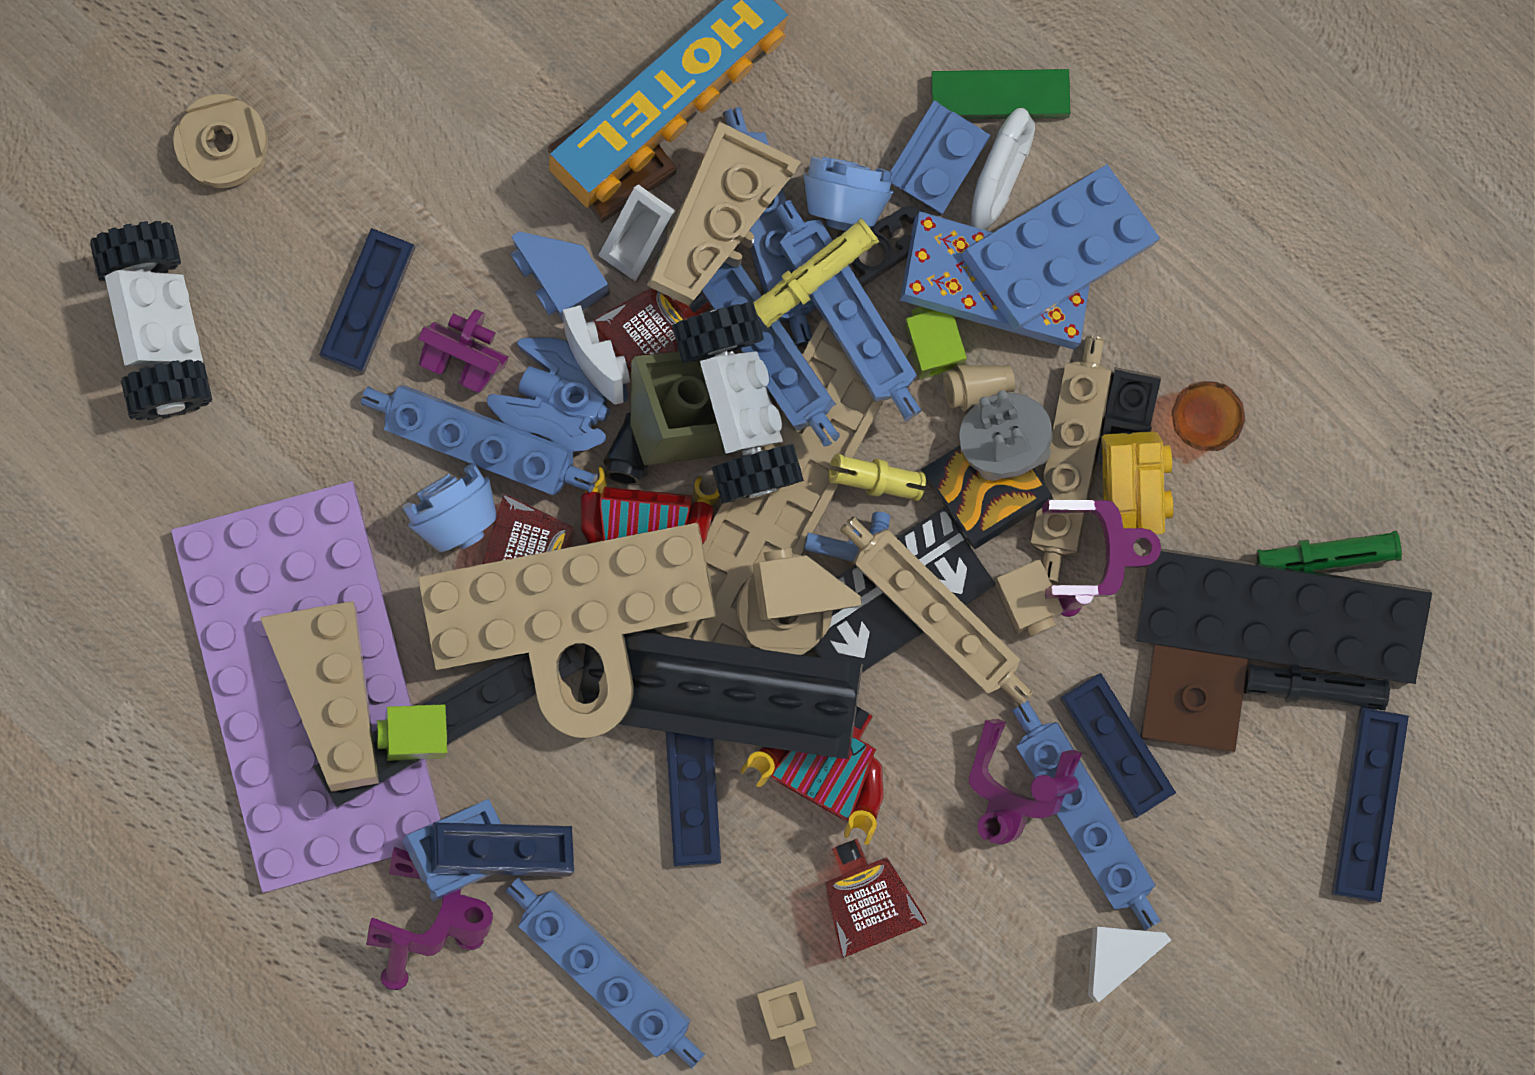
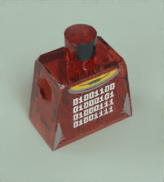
(646, 323)
(525, 531)
(868, 901)

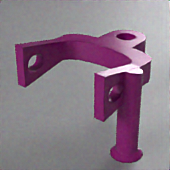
(1119, 552)
(1012, 808)
(459, 917)

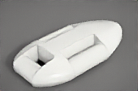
(1002, 168)

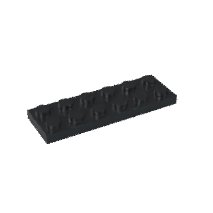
(1284, 615)

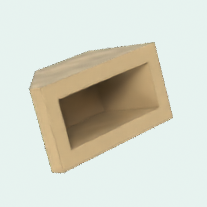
(798, 587)

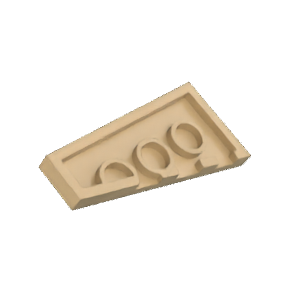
(722, 204)
(327, 681)

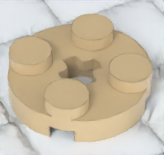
(198, 128)
(795, 637)

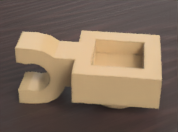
(787, 1016)

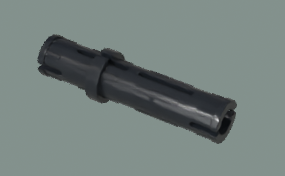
(1326, 688)

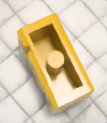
(1135, 478)

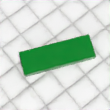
(1000, 92)

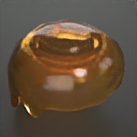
(1208, 416)

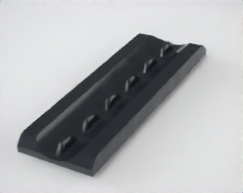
(736, 693)

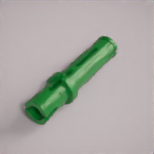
(1334, 553)

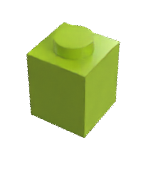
(934, 342)
(413, 732)

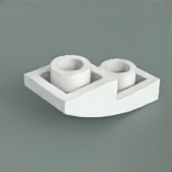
(595, 357)

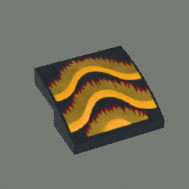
(980, 505)

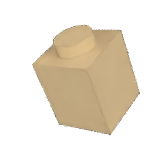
(1024, 599)

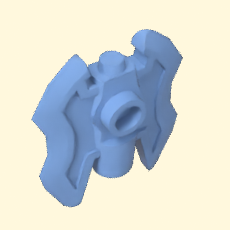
(561, 400)

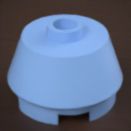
(846, 192)
(453, 510)

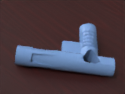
(843, 549)

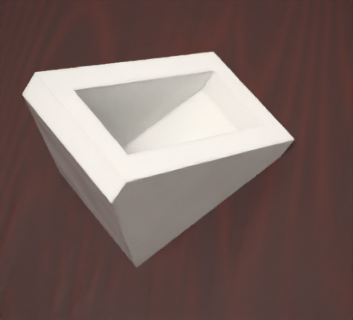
(638, 233)
(1118, 955)

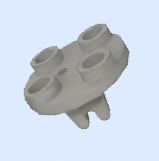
(1006, 435)

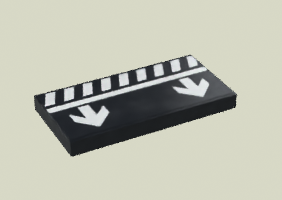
(878, 626)

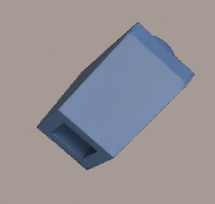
(562, 271)

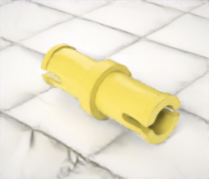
(876, 477)

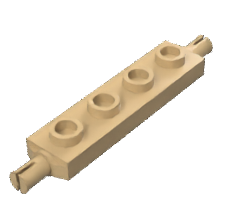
(1073, 454)
(936, 610)

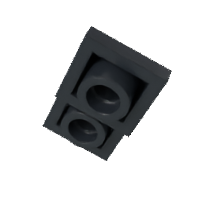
(1129, 404)

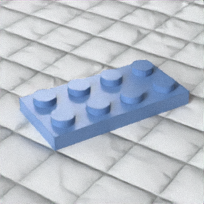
(1060, 247)

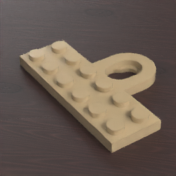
(567, 599)

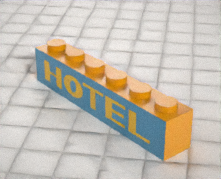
(665, 96)

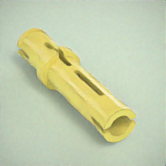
(814, 273)

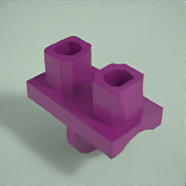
(480, 360)

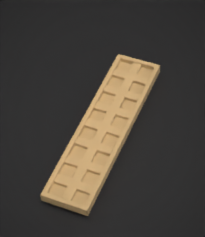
(784, 517)

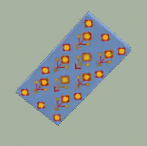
(943, 282)

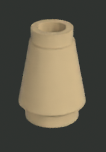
(970, 383)

